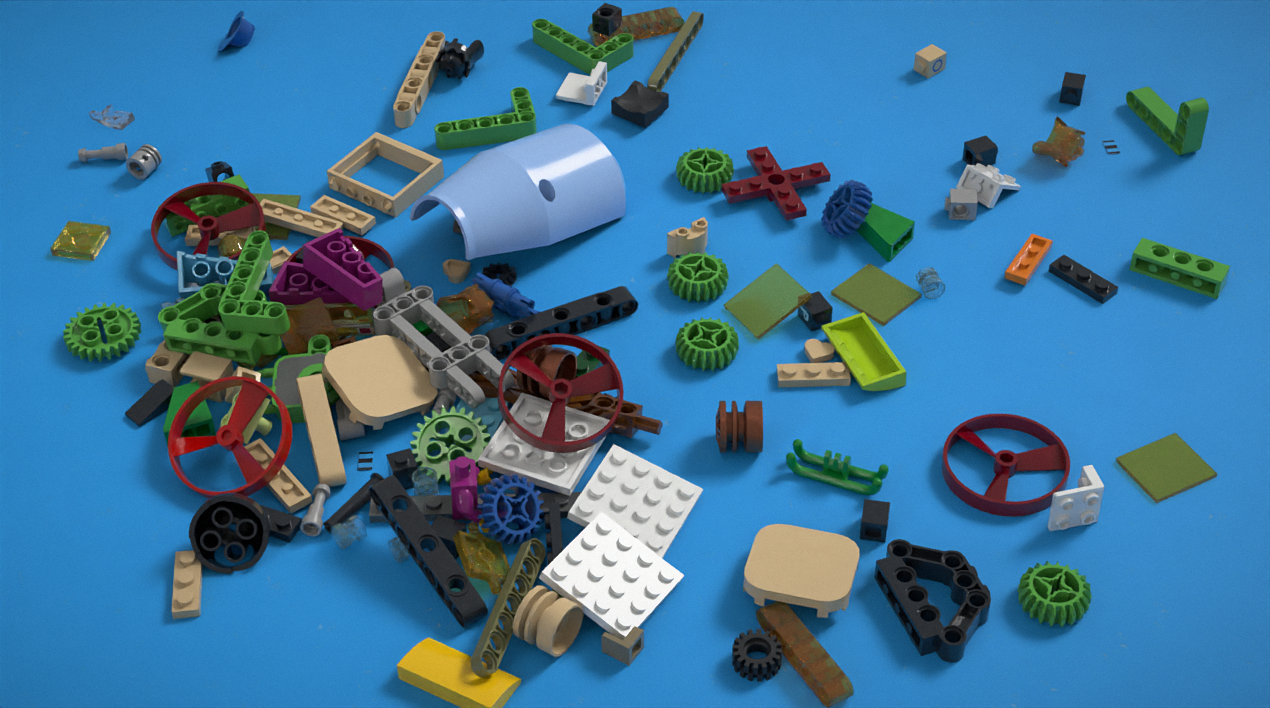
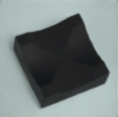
(640, 104)

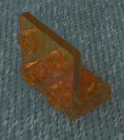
(306, 322)

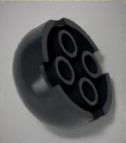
(212, 529)

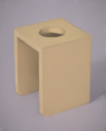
(206, 369)

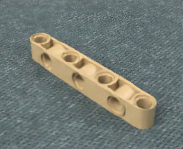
(418, 81)

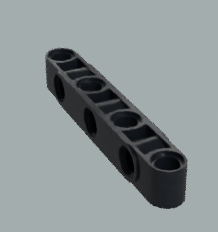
(566, 319)
(437, 565)

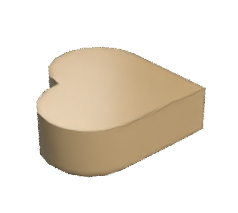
(456, 270)
(818, 351)

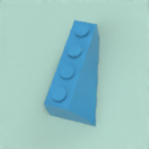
(199, 270)

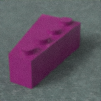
(343, 269)

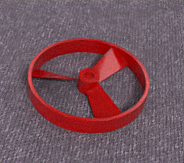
(230, 435)

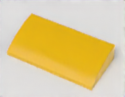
(450, 676)

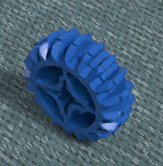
(847, 209)
(497, 509)

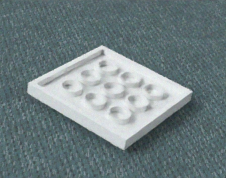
(547, 469)
(638, 498)
(611, 576)

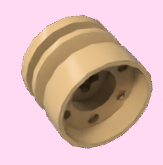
(548, 621)

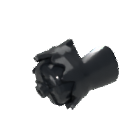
(458, 59)

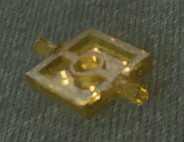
(482, 557)

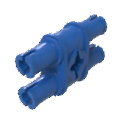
(505, 297)

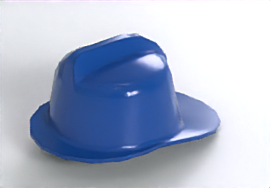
(239, 32)

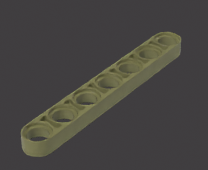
(675, 52)
(501, 611)

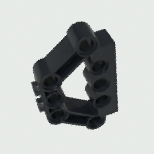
(922, 622)

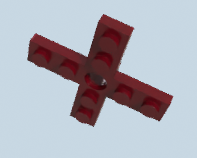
(775, 183)

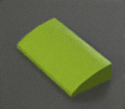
(865, 353)

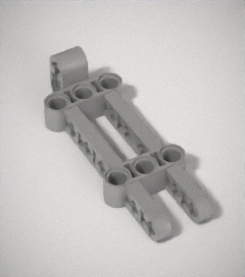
(446, 369)

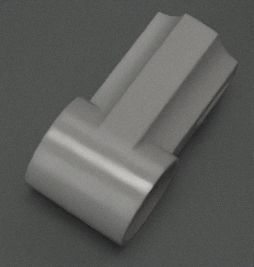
(346, 427)

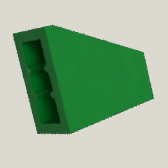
(886, 231)
(199, 422)

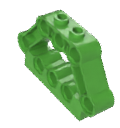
(187, 333)

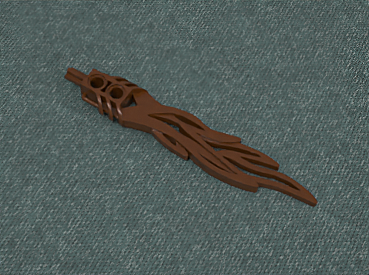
(604, 406)

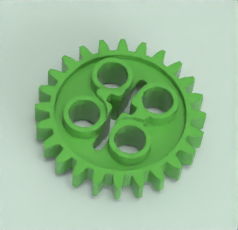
(84, 337)
(458, 425)

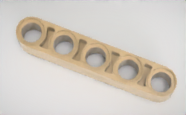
(321, 430)

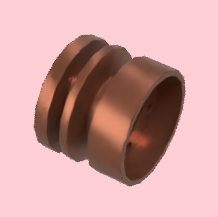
(554, 363)
(740, 426)

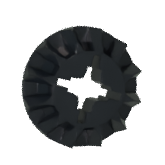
(507, 273)

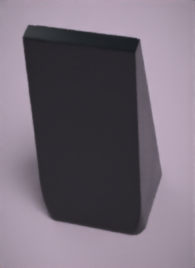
(151, 404)

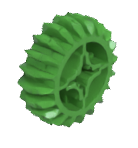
(704, 170)
(697, 277)
(707, 344)
(1054, 593)

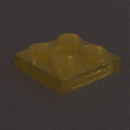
(80, 240)

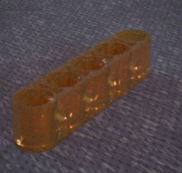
(644, 25)
(805, 653)

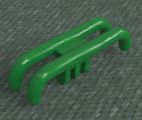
(835, 471)

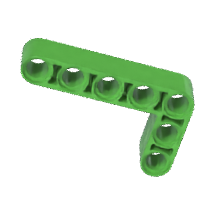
(578, 51)
(490, 128)
(1179, 131)
(238, 306)

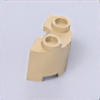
(688, 240)

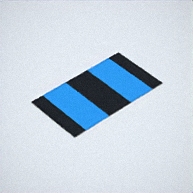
(1111, 147)
(365, 460)

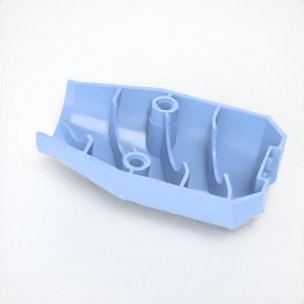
(531, 191)

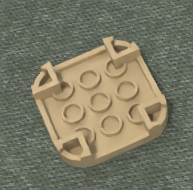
(379, 380)
(801, 568)

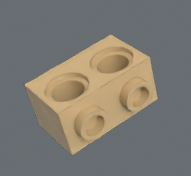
(166, 365)

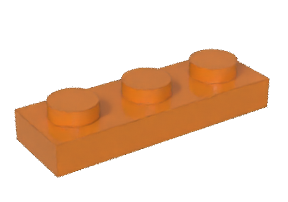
(1028, 259)

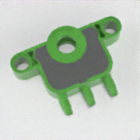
(296, 366)

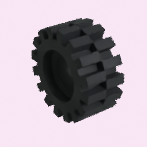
(756, 667)

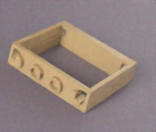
(427, 165)

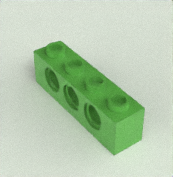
(207, 206)
(1179, 268)

